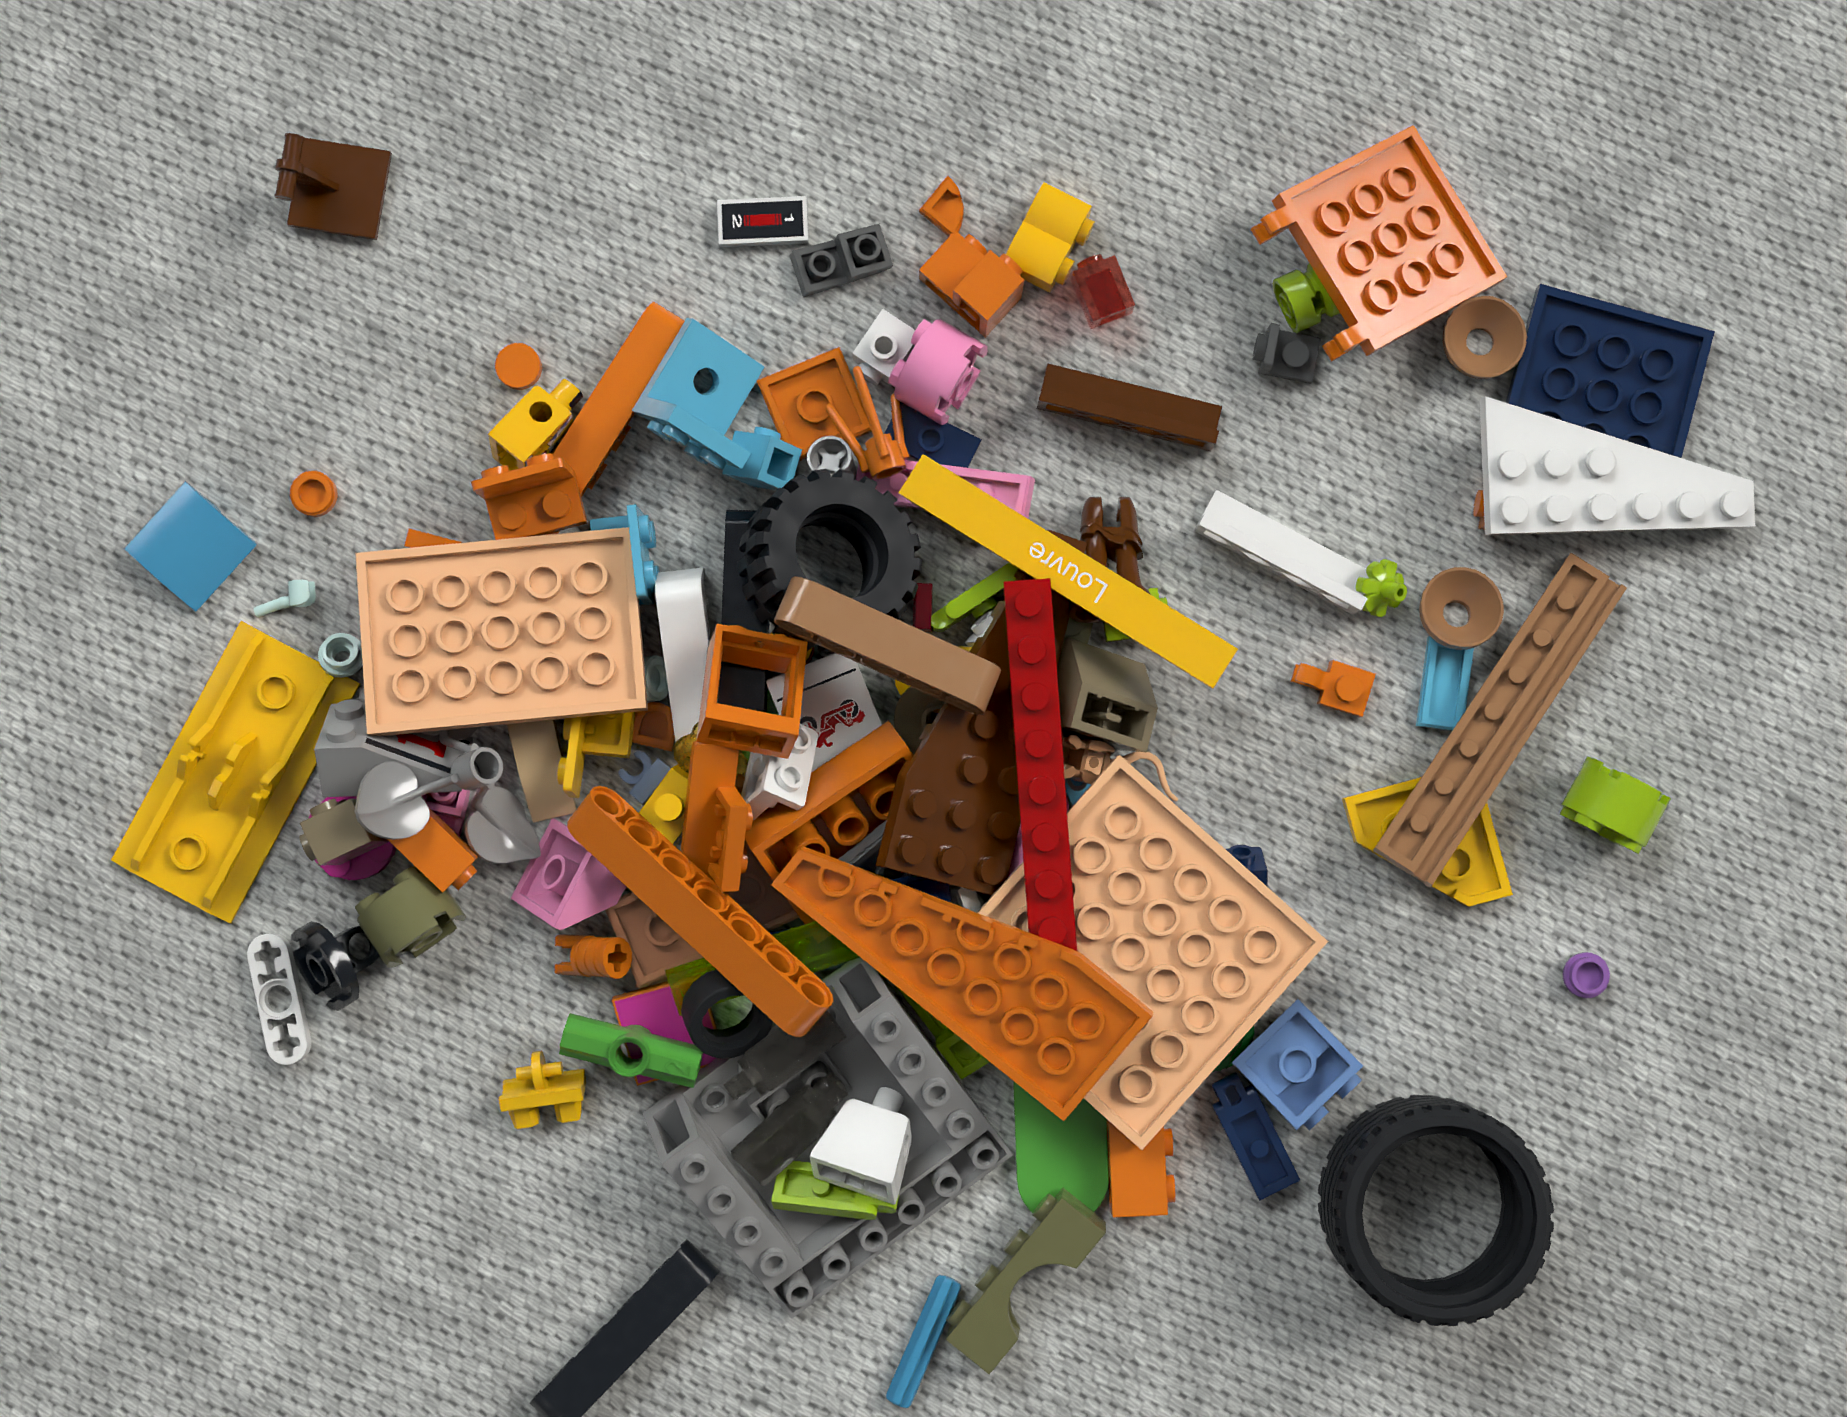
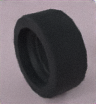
(720, 1042)

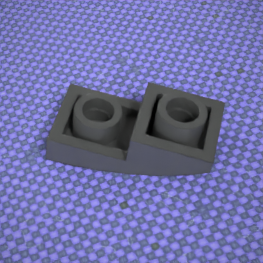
(841, 260)

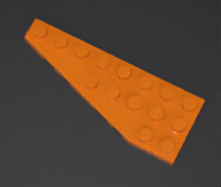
(1008, 994)

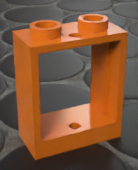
(743, 727)

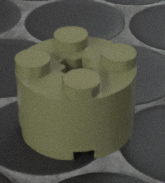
(408, 917)

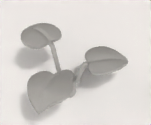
(497, 831)

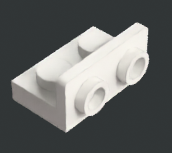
(780, 779)

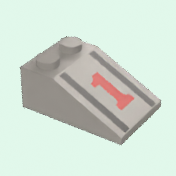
(348, 753)

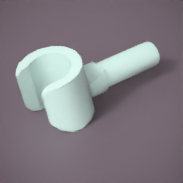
(300, 594)

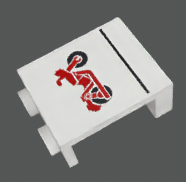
(832, 704)

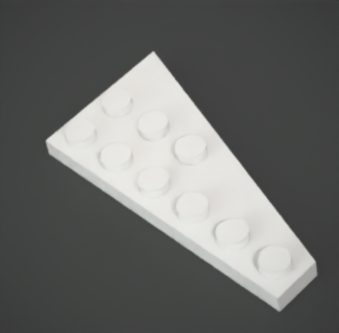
(1576, 480)

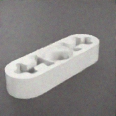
(266, 1013)

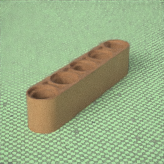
(887, 645)

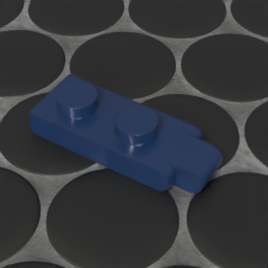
(1253, 1137)

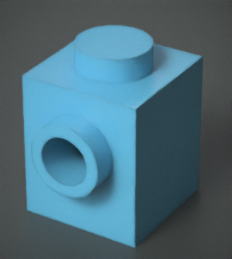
(770, 461)

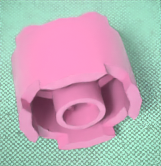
(937, 369)

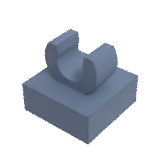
(648, 779)

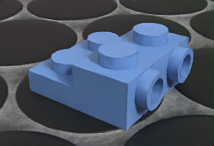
(1299, 1066)

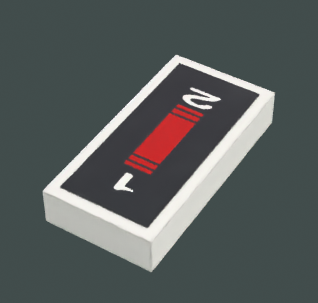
(762, 221)

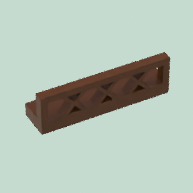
(1129, 407)

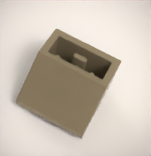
(1105, 697)

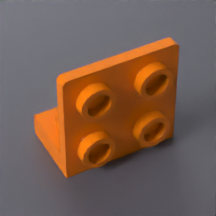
(531, 498)

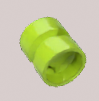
(1301, 299)

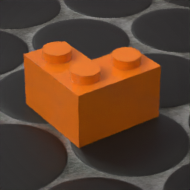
(973, 281)

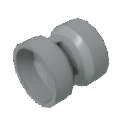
(830, 454)

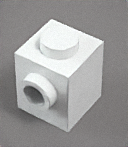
(883, 347)

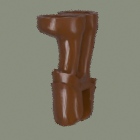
(1118, 543)

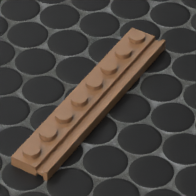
(1499, 720)

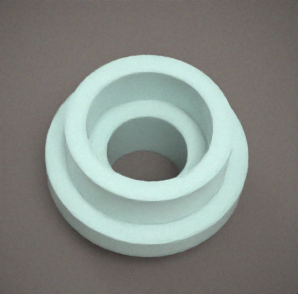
(335, 644)

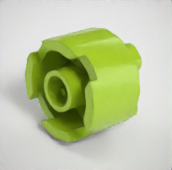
(1614, 805)

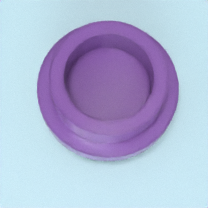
(1586, 975)

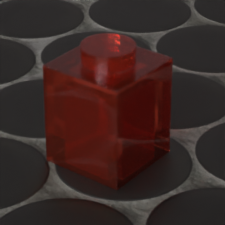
(1102, 290)

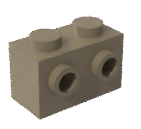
(335, 834)

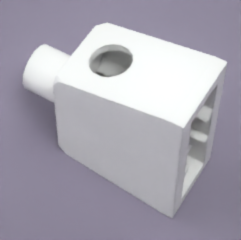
(866, 1147)

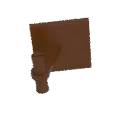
(333, 186)

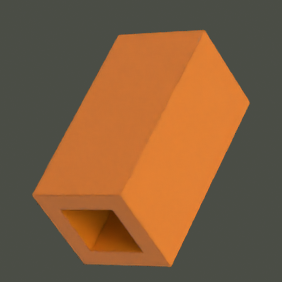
(439, 854)

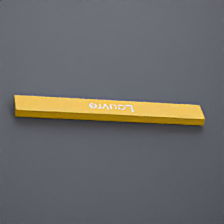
(1070, 571)

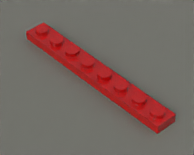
(1040, 760)

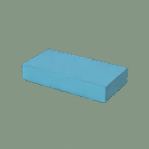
(1443, 686)

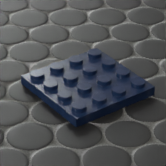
(1611, 369)

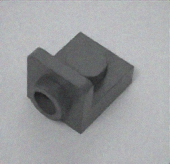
(1286, 354)

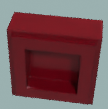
(923, 607)

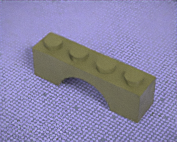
(1060, 1235)

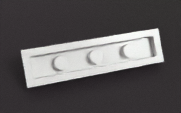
(1283, 551)

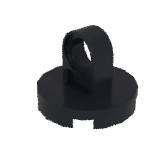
(328, 964)

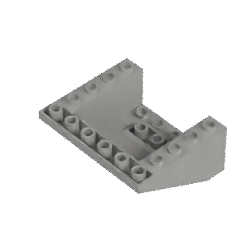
(810, 1253)

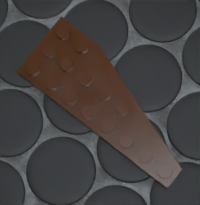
(958, 795)

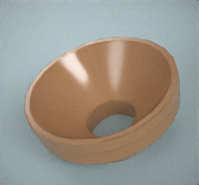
(1500, 322)
(1475, 593)

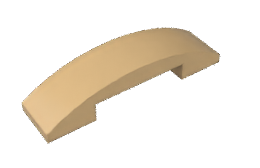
(537, 760)

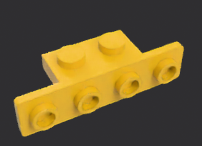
(593, 735)

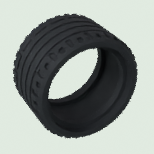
(1506, 1262)

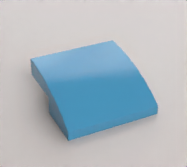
(190, 546)

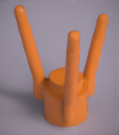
(883, 455)

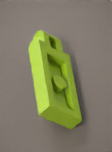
(975, 600)
(801, 1192)

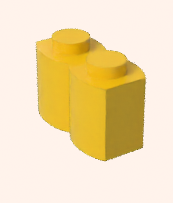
(1049, 235)

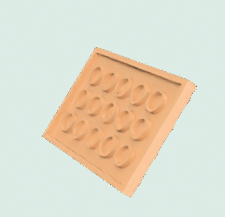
(500, 632)

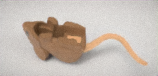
(1088, 758)

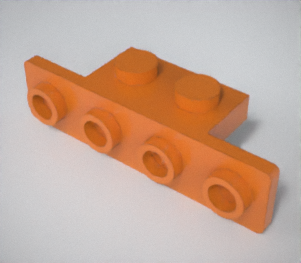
(716, 816)

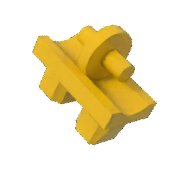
(543, 1086)

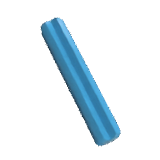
(923, 1341)

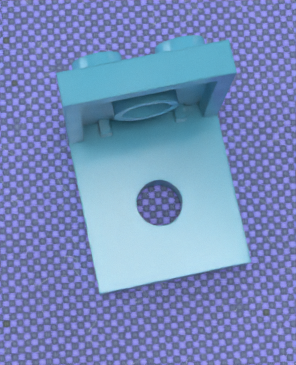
(695, 418)

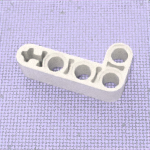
(685, 642)

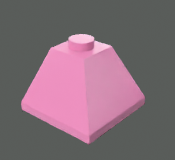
(566, 881)

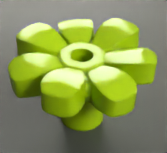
(1382, 587)

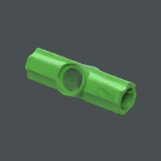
(602, 1041)

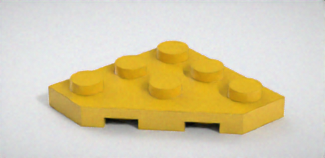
(1473, 871)

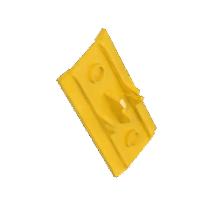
(233, 773)

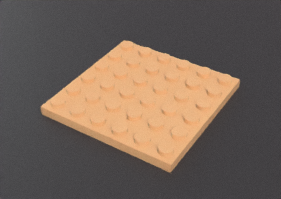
(1174, 929)

